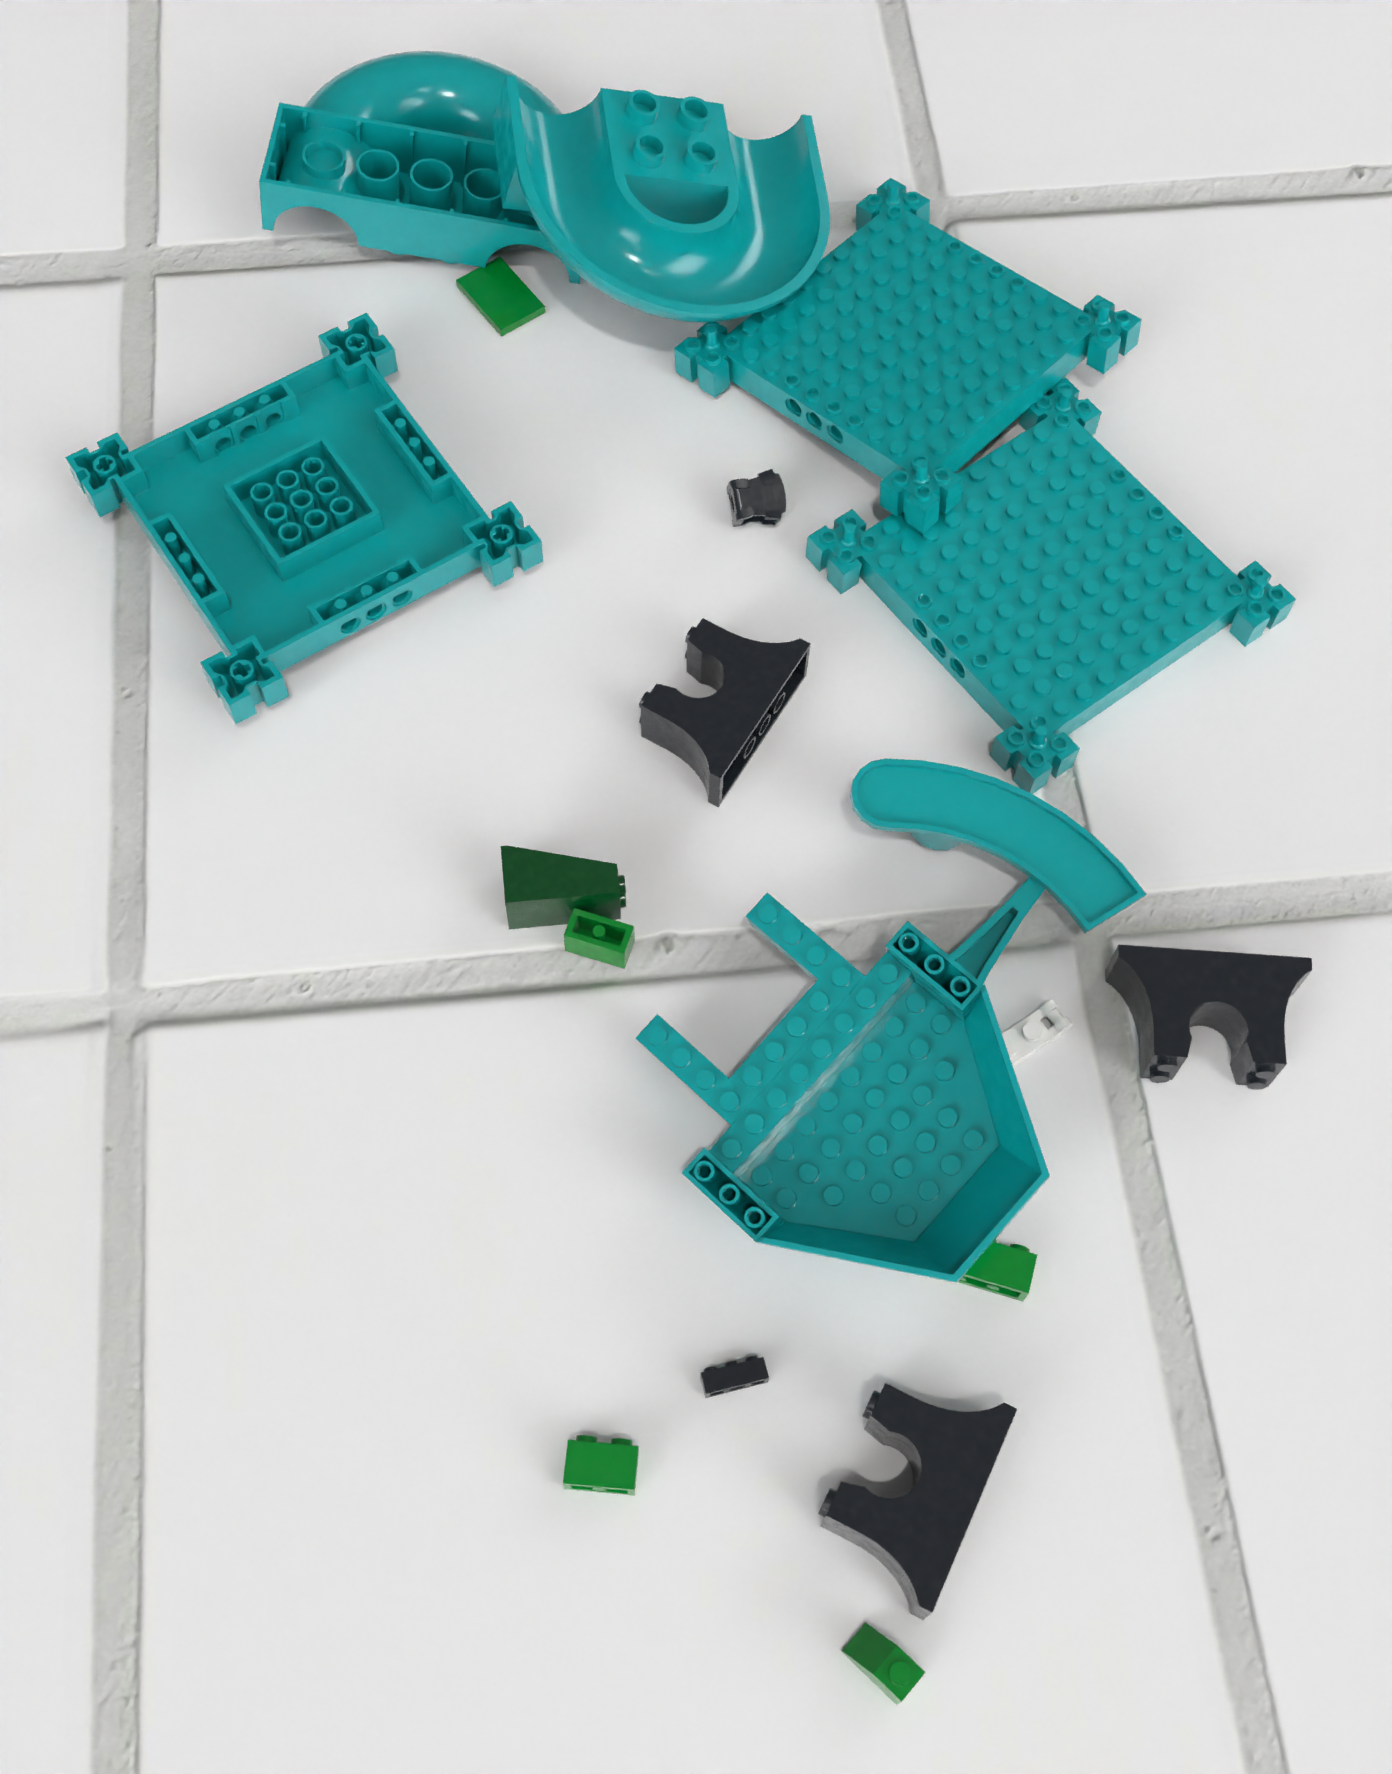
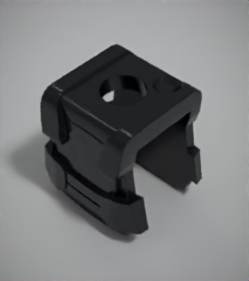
(757, 499)

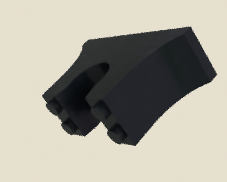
(724, 729)
(1227, 991)
(950, 1466)

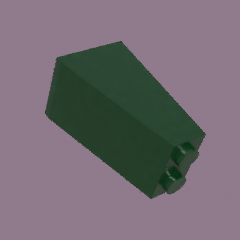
(548, 886)

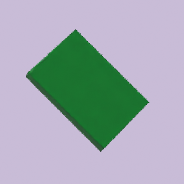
(500, 296)

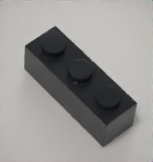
(734, 1376)

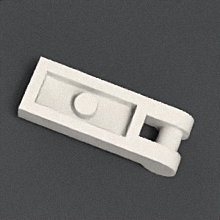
(1032, 1035)

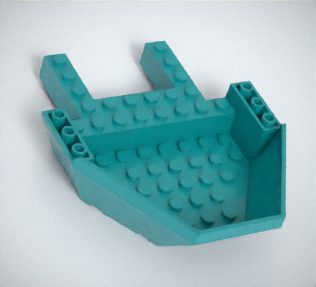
(870, 1114)

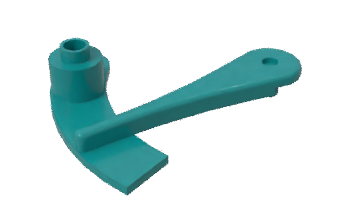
(958, 806)

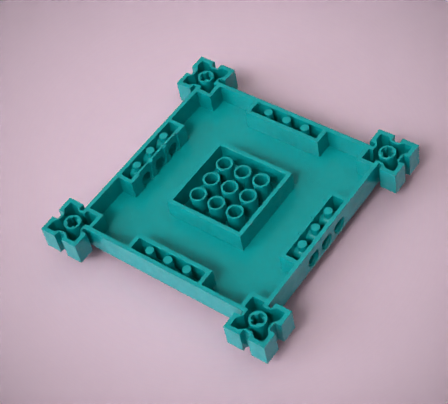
(908, 351)
(303, 514)
(1050, 584)

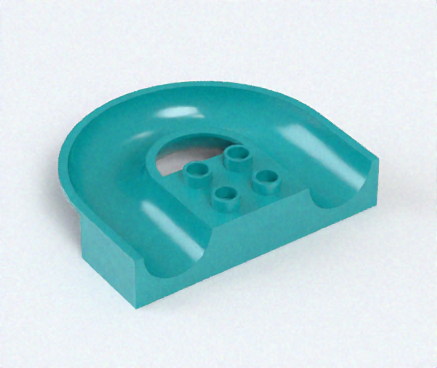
(404, 157)
(666, 201)

